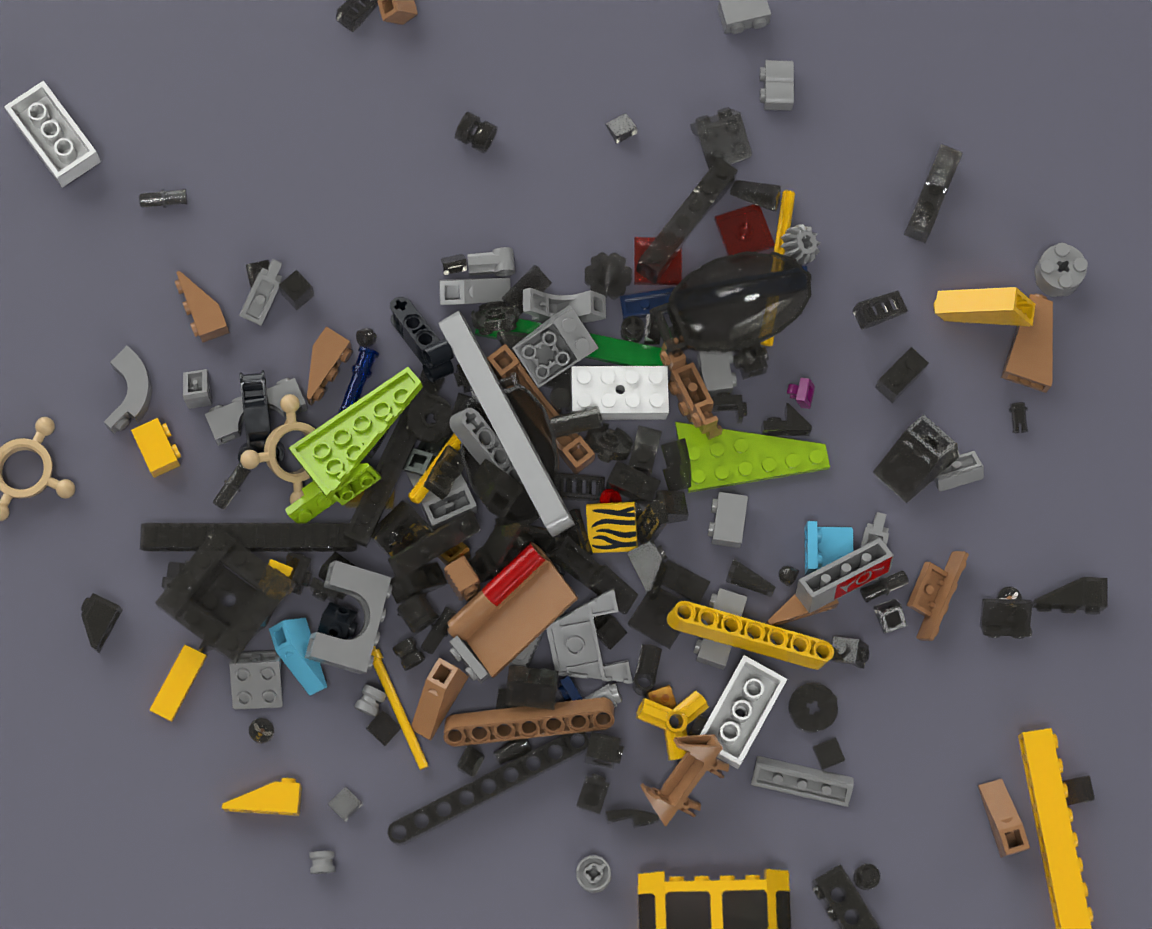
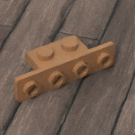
(934, 593)

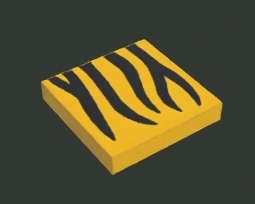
(612, 527)

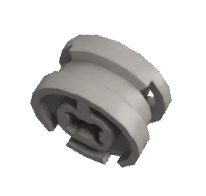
(593, 874)

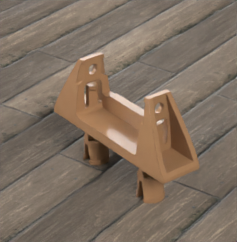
(698, 759)

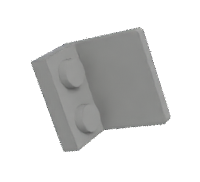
(256, 680)

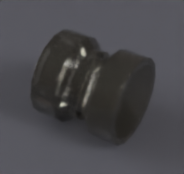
(408, 653)

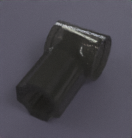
(647, 668)

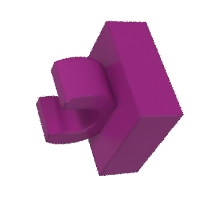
(802, 393)

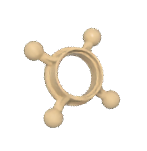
(250, 459)
(64, 488)

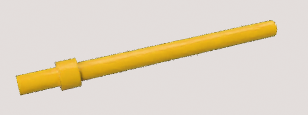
(398, 709)

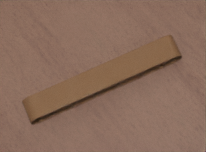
(519, 729)

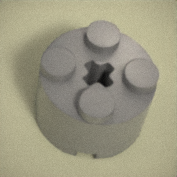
(1066, 259)

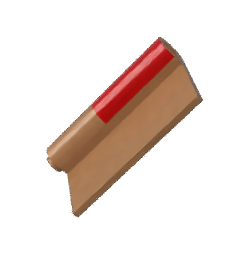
(513, 609)

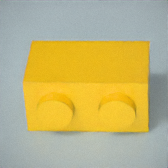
(156, 448)

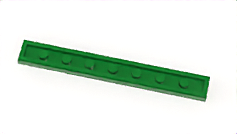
(609, 349)

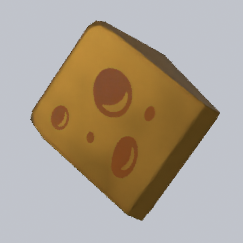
(663, 696)

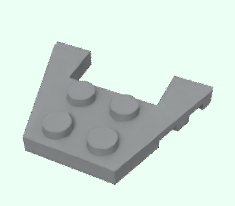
(576, 643)

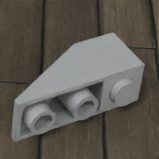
(472, 290)

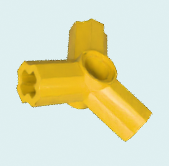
(659, 716)

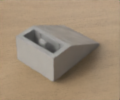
(555, 346)
(443, 511)

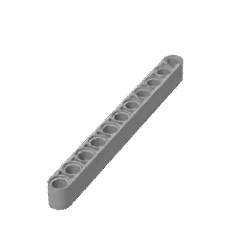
(506, 424)

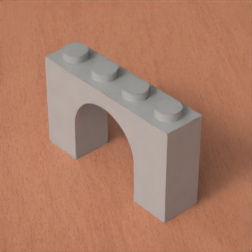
(371, 592)

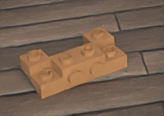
(691, 393)

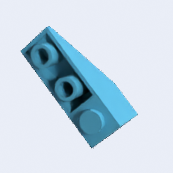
(291, 643)

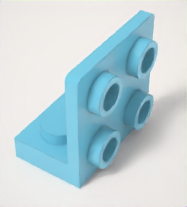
(825, 545)

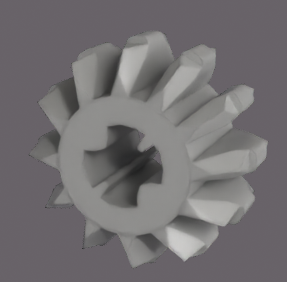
(800, 243)

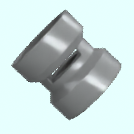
(370, 701)

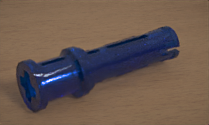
(361, 372)

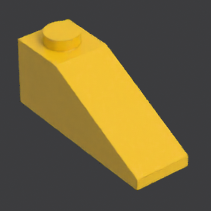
(274, 798)

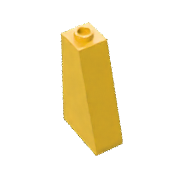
(985, 306)

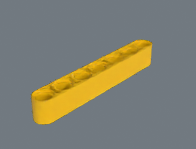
(739, 637)

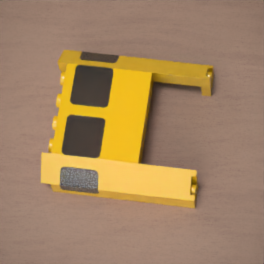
(714, 903)

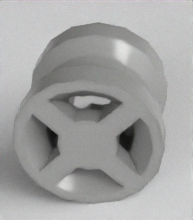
(322, 862)

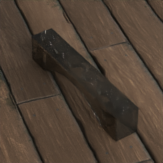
(684, 221)

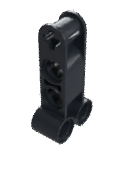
(421, 339)
(256, 414)

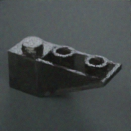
(1082, 594)

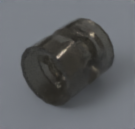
(483, 135)

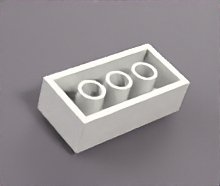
(52, 134)
(642, 388)
(753, 691)

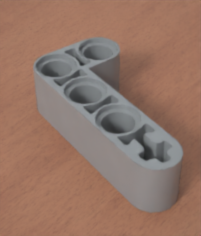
(462, 426)

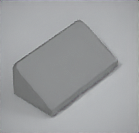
(962, 471)

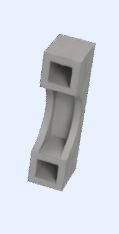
(228, 419)

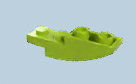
(315, 501)

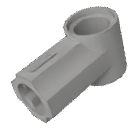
(498, 262)

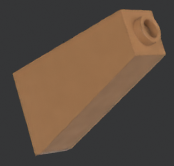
(1032, 349)

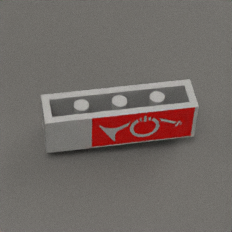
(844, 575)

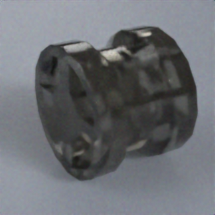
(632, 324)
(869, 873)

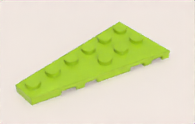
(344, 441)
(746, 457)

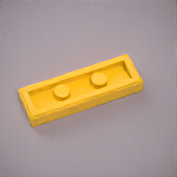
(178, 683)

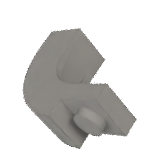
(588, 305)
(138, 392)

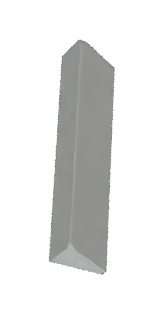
(802, 781)

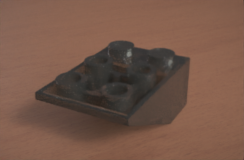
(917, 459)

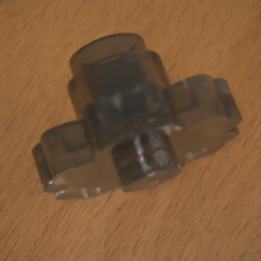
(608, 275)

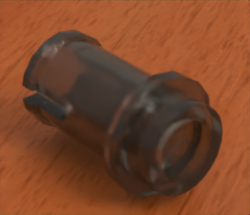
(1018, 414)

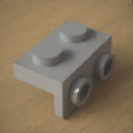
(462, 651)

